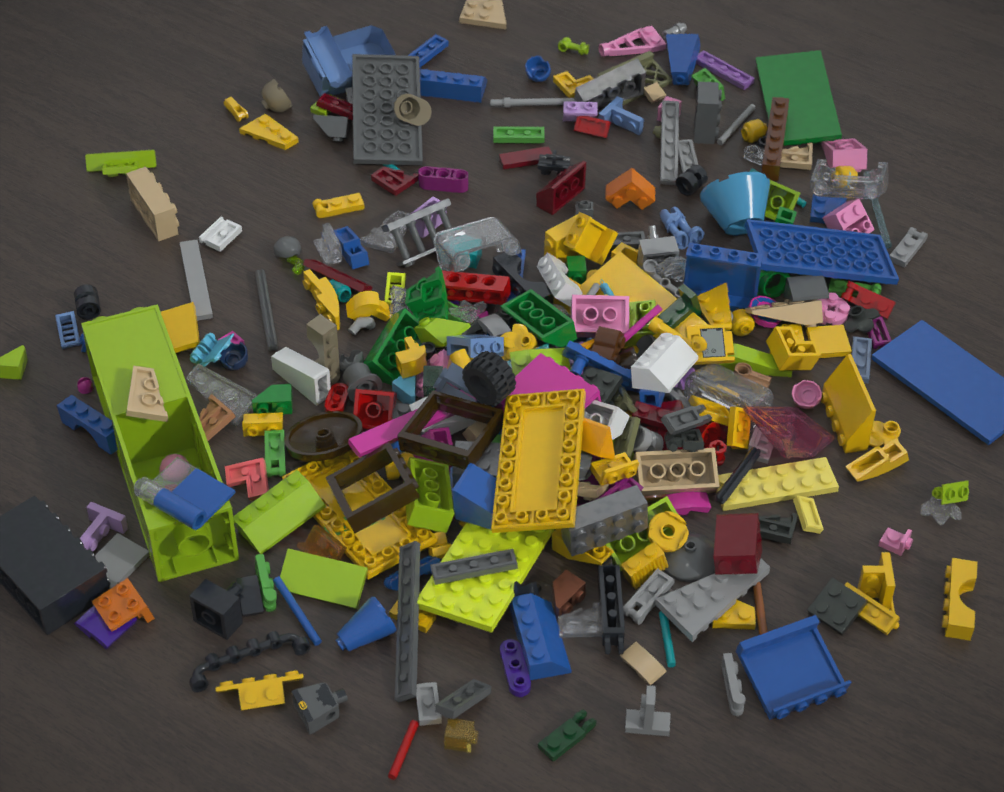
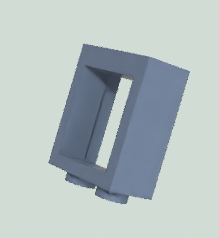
(453, 376)

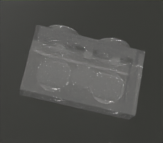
(328, 246)

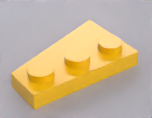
(271, 131)

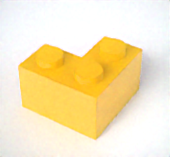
(790, 352)

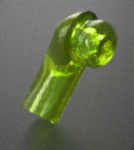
(298, 264)

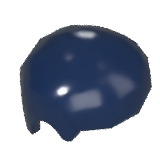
(234, 356)

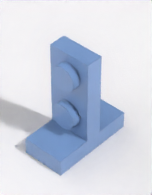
(614, 113)

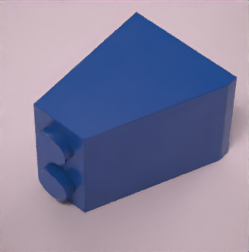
(474, 496)

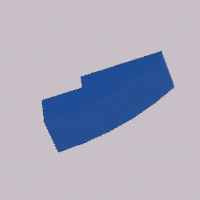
(351, 248)

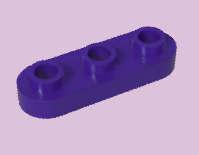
(518, 673)

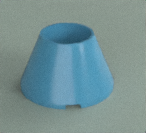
(736, 200)

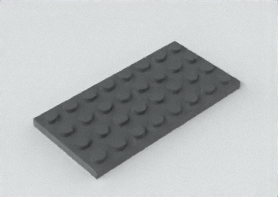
(377, 131)

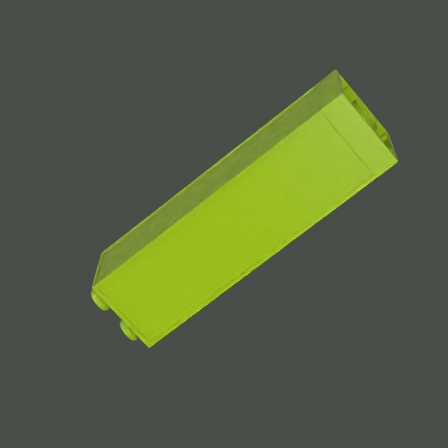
(142, 340)

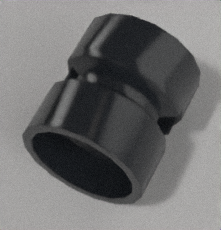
(691, 180)
(87, 302)

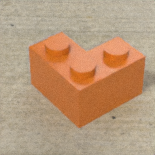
(630, 187)

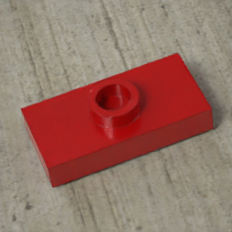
(592, 126)

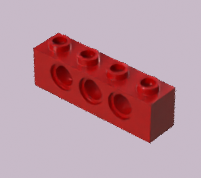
(477, 287)

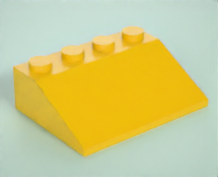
(849, 406)

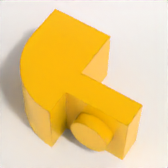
(367, 304)
(412, 359)

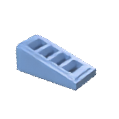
(63, 319)

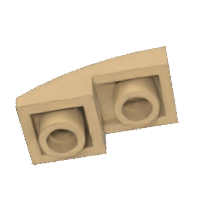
(643, 663)

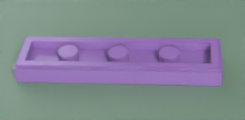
(724, 70)

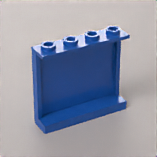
(715, 265)
(791, 668)

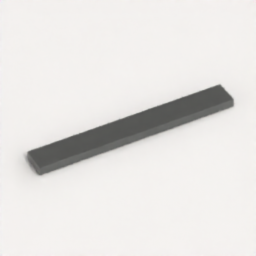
(407, 622)

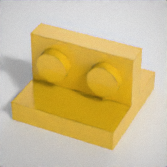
(879, 580)

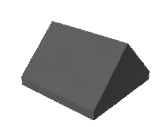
(805, 288)

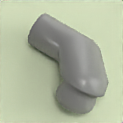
(361, 322)

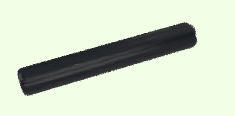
(737, 475)

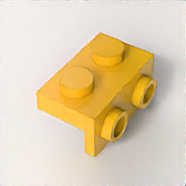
(610, 471)

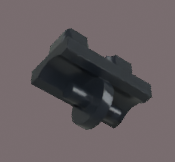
(553, 162)

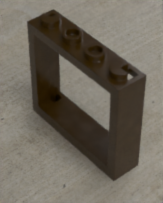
(445, 453)
(383, 504)

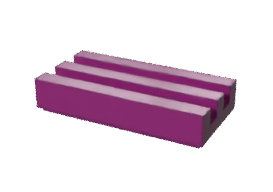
(880, 342)

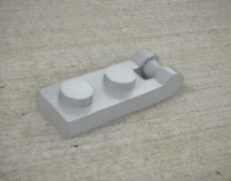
(908, 247)
(645, 597)
(733, 685)

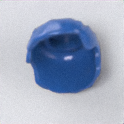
(537, 69)

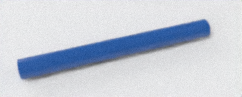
(297, 611)

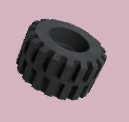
(489, 378)

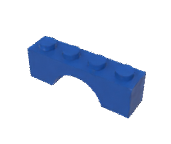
(77, 413)

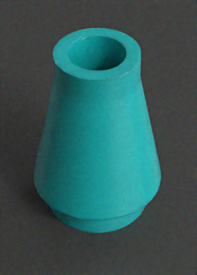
(342, 291)

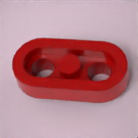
(337, 398)

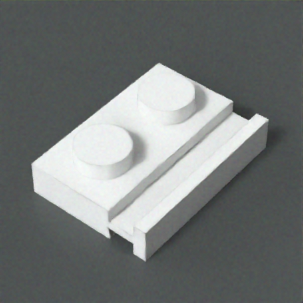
(220, 234)

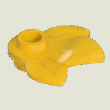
(515, 340)
(884, 433)

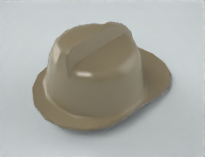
(412, 109)

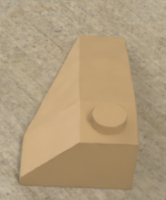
(801, 312)

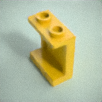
(590, 238)

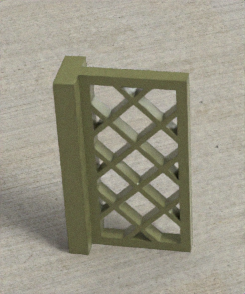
(646, 60)

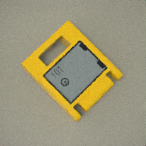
(718, 341)

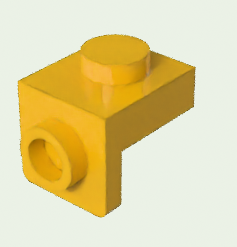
(441, 547)

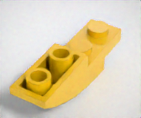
(324, 295)

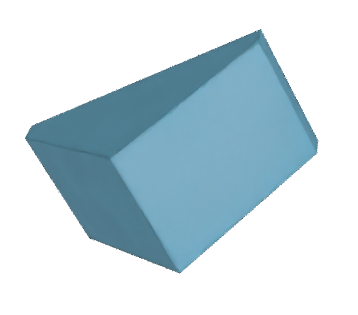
(405, 389)

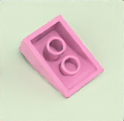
(845, 153)
(599, 310)

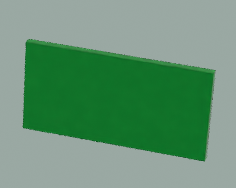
(806, 84)

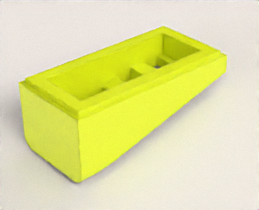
(393, 278)

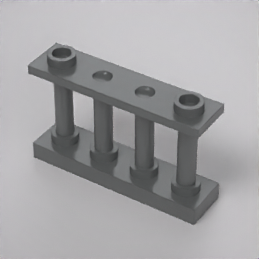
(409, 221)

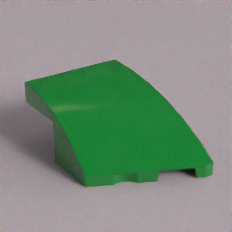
(428, 297)

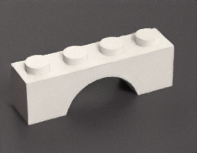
(554, 273)

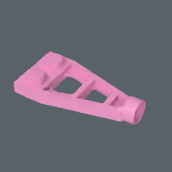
(650, 37)

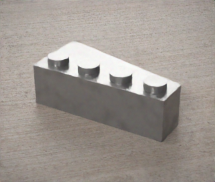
(623, 82)

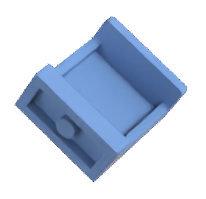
(475, 344)

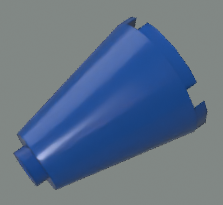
(365, 626)

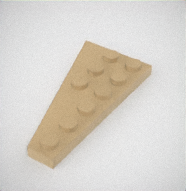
(484, 13)

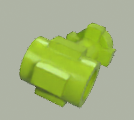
(566, 44)

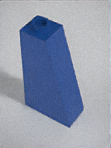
(683, 54)

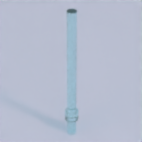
(880, 219)

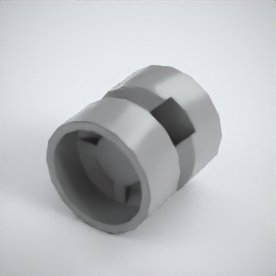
(647, 440)

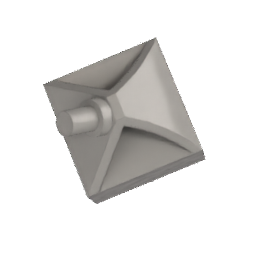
(656, 248)

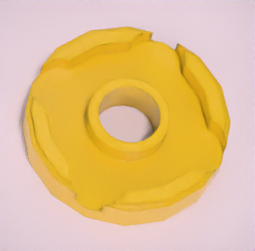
(674, 522)

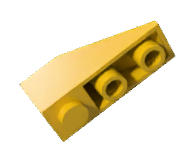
(595, 556)

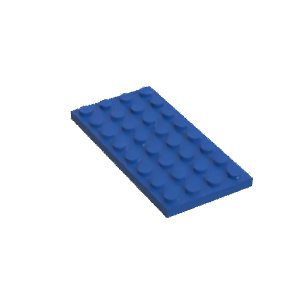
(821, 252)

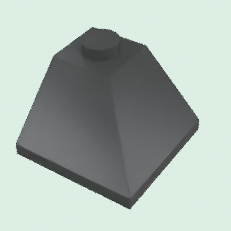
(334, 126)

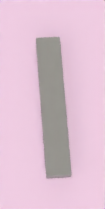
(669, 142)
(196, 279)

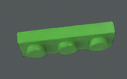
(518, 134)

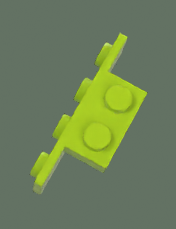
(120, 162)

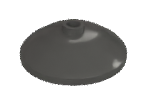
(692, 560)

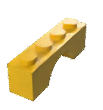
(959, 619)

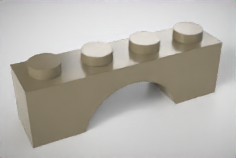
(325, 339)

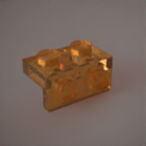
(322, 544)

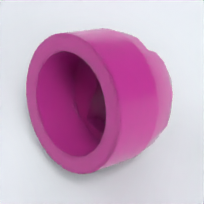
(85, 385)

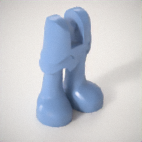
(677, 219)

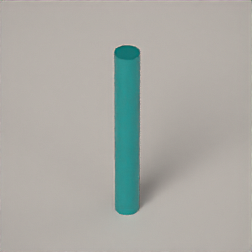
(669, 652)

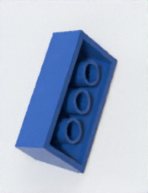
(452, 85)
(539, 636)

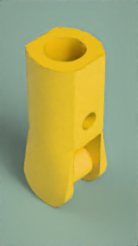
(236, 110)

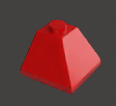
(374, 407)

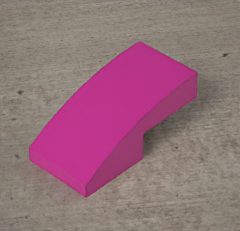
(690, 501)

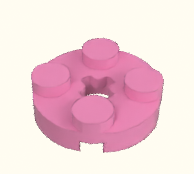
(840, 308)

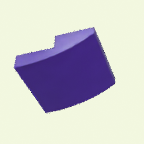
(94, 626)

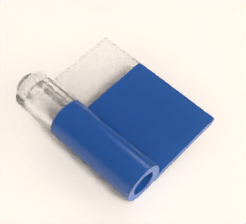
(184, 493)

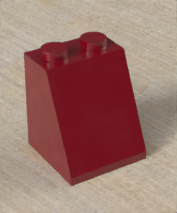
(737, 544)

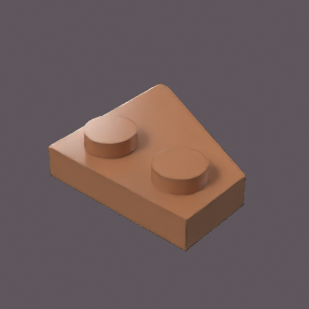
(215, 417)

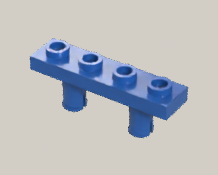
(583, 357)

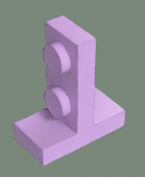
(103, 520)

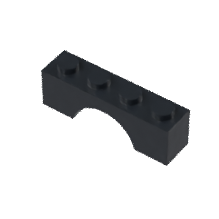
(510, 266)

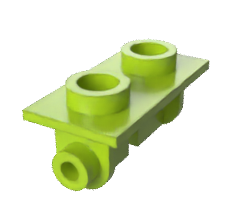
(952, 492)

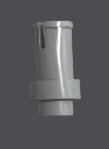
(678, 28)

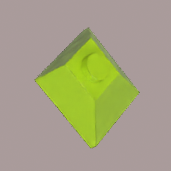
(780, 196)
(437, 330)

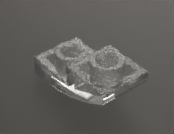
(398, 298)

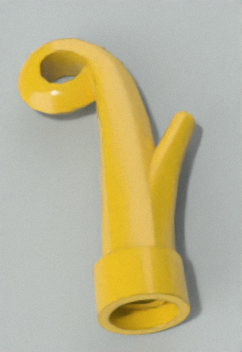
(659, 327)

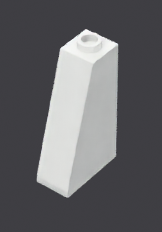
(303, 374)

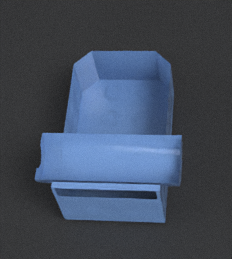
(330, 57)

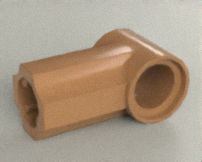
(745, 370)

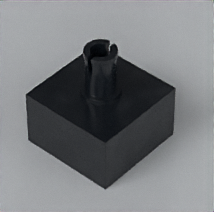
(217, 608)

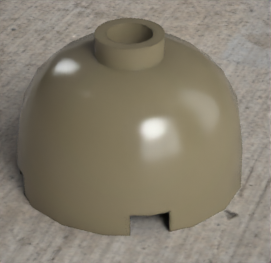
(275, 97)

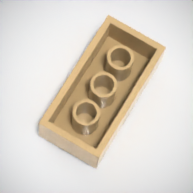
(152, 203)
(677, 471)

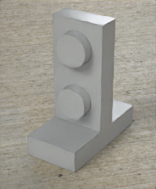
(646, 719)

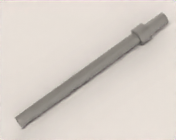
(508, 102)

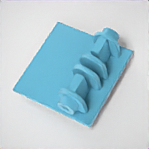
(209, 349)

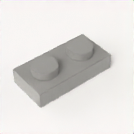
(426, 701)

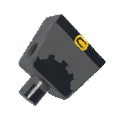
(318, 705)

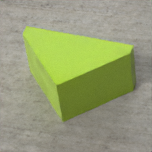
(13, 364)

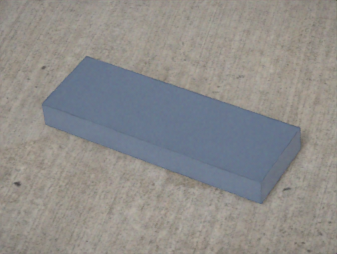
(862, 356)

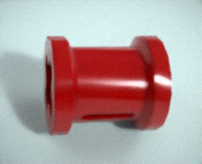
(722, 449)

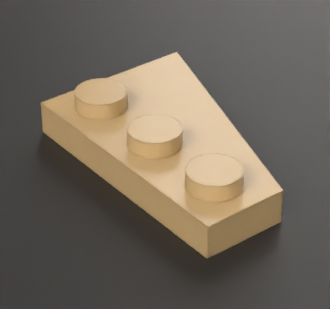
(144, 396)

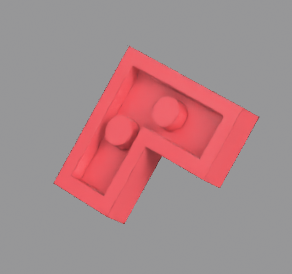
(251, 473)

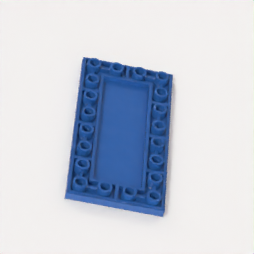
(947, 379)

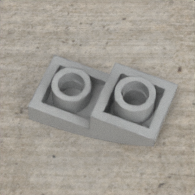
(494, 325)

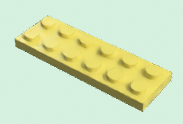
(781, 483)

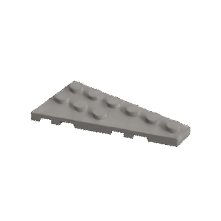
(707, 599)

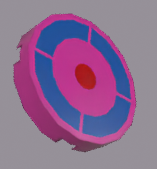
(760, 320)

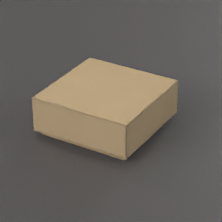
(654, 92)

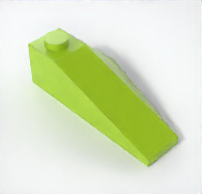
(758, 360)

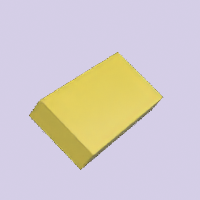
(808, 514)

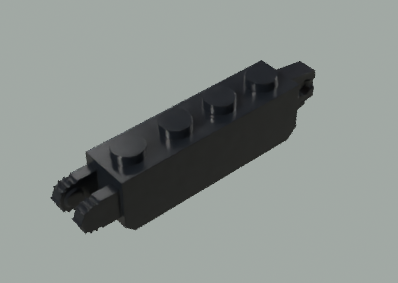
(611, 606)

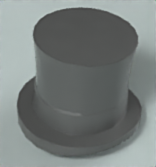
(360, 377)

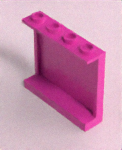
(545, 376)

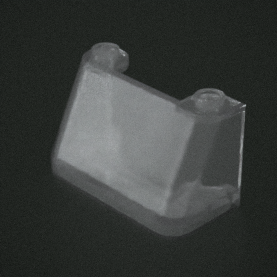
(828, 184)
(456, 243)
(727, 388)

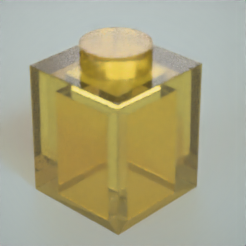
(460, 735)

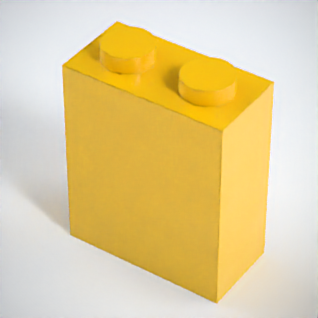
(555, 238)

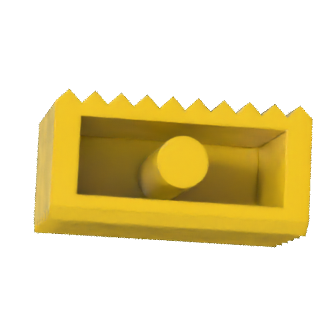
(643, 564)

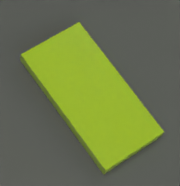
(323, 578)

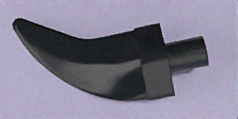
(532, 587)

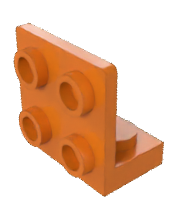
(121, 605)

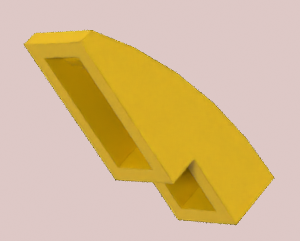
(878, 461)

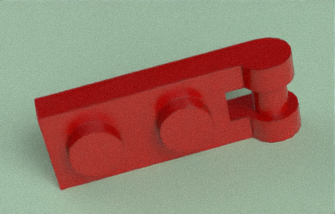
(868, 299)

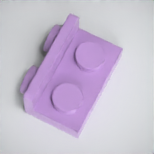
(574, 109)

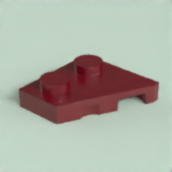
(393, 180)

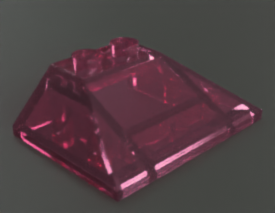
(790, 430)

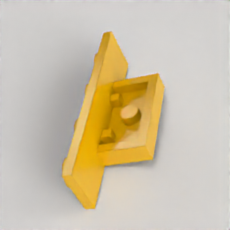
(260, 693)

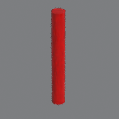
(394, 771)

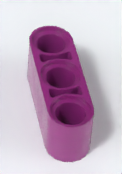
(443, 179)

